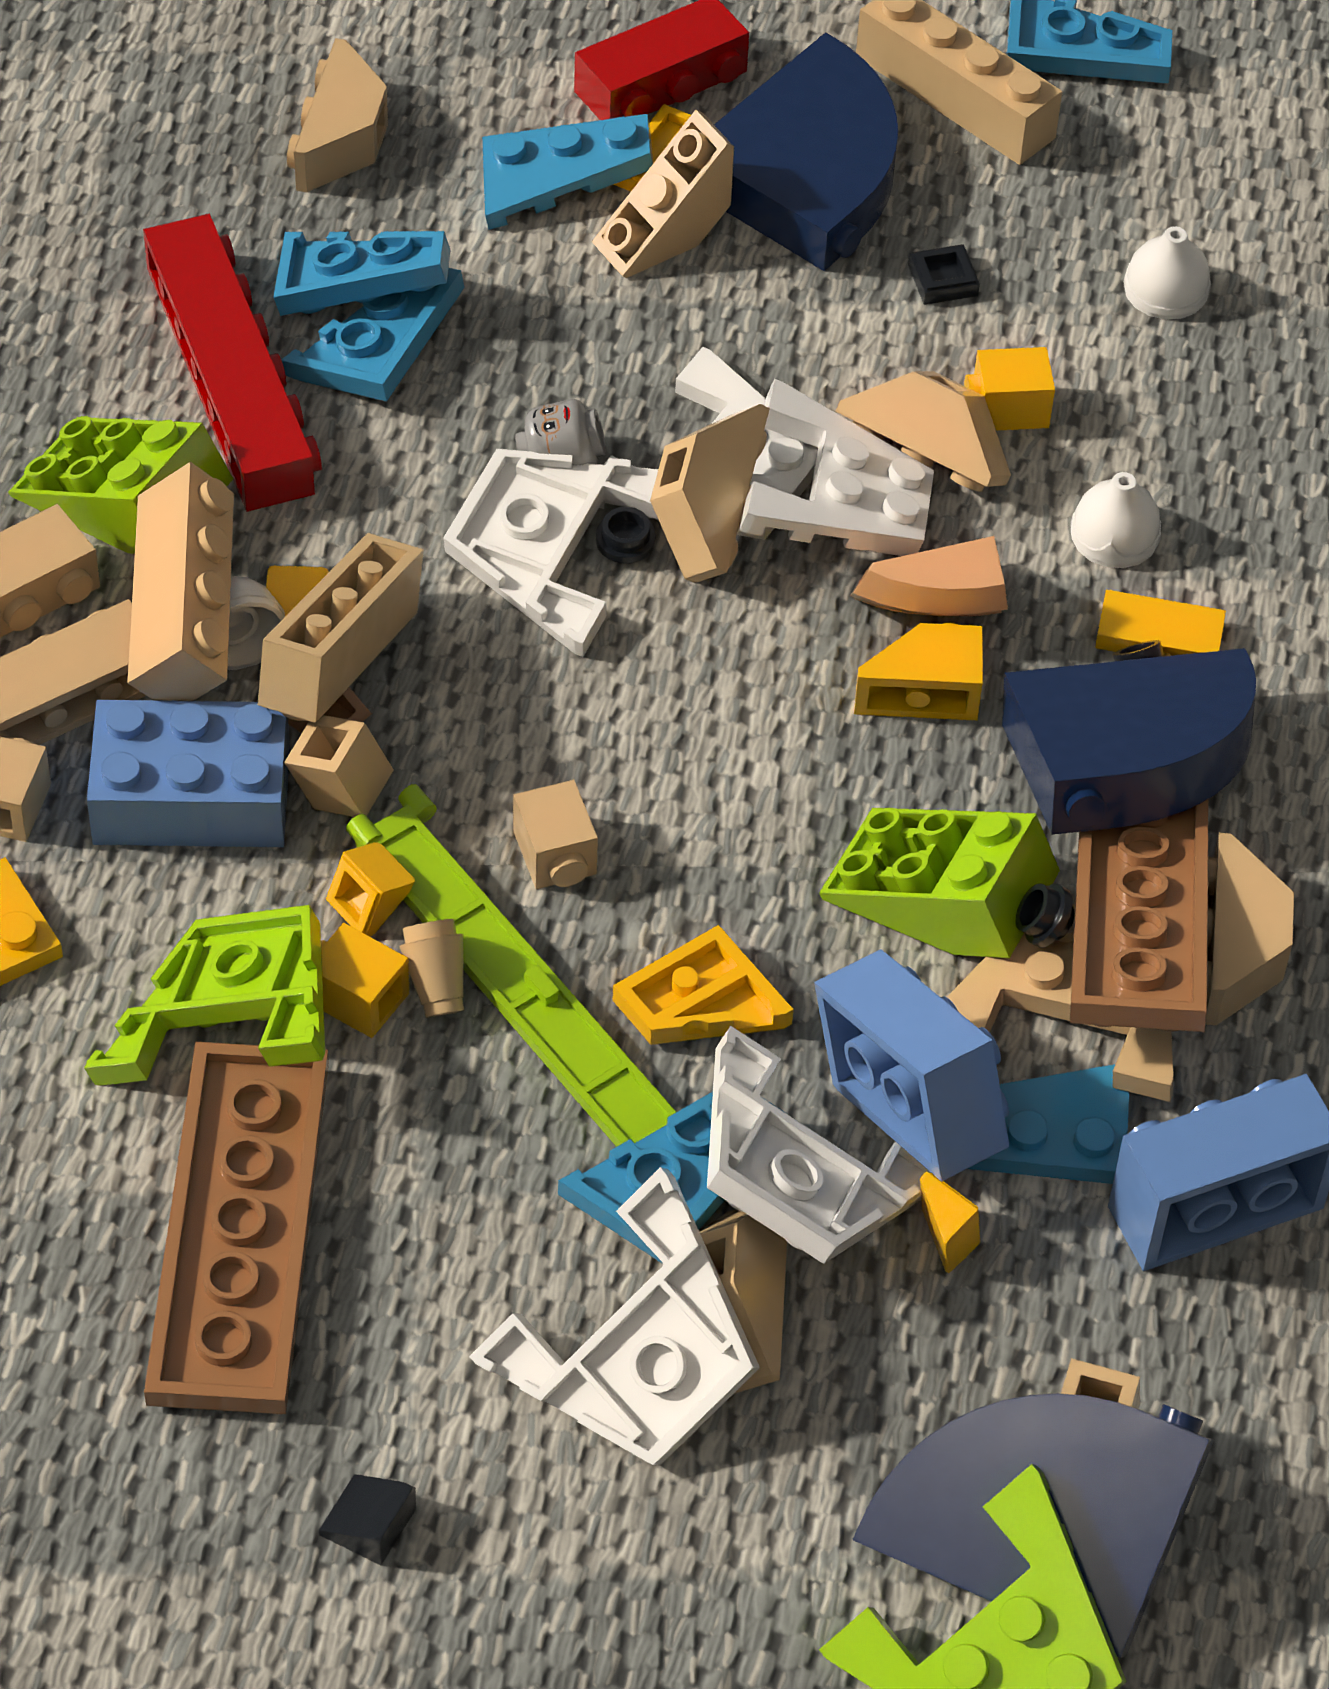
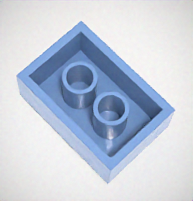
(188, 774)
(913, 1064)
(1222, 1171)

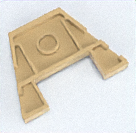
(1041, 983)

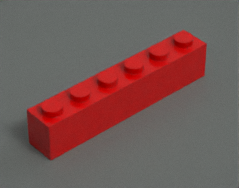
(231, 362)

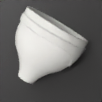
(1168, 276)
(1116, 523)
(251, 619)

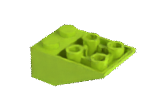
(106, 463)
(944, 875)

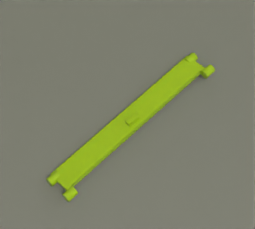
(517, 977)

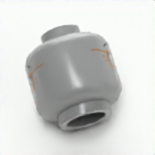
(564, 430)

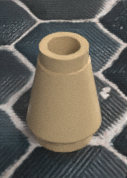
(436, 965)

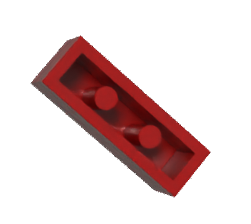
(662, 61)

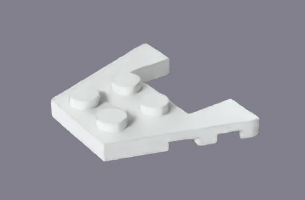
(784, 460)
(858, 486)
(528, 522)
(788, 1172)
(658, 1359)

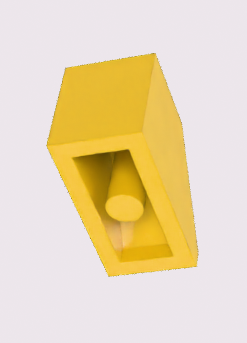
(925, 675)

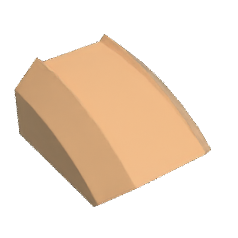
(938, 581)

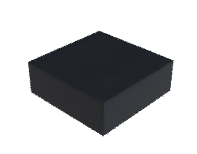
(943, 274)

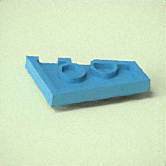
(1071, 41)
(545, 163)
(348, 271)
(376, 343)
(1063, 1127)
(678, 1146)

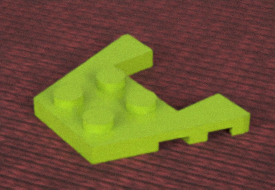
(229, 972)
(1029, 1637)

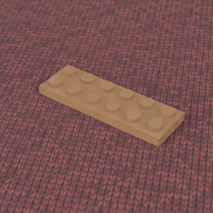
(1142, 925)
(237, 1233)

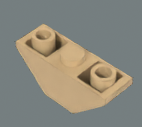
(341, 121)
(673, 201)
(934, 423)
(705, 490)
(1245, 929)
(753, 1274)

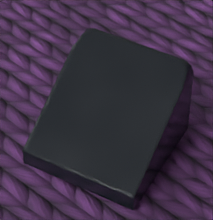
(370, 1516)

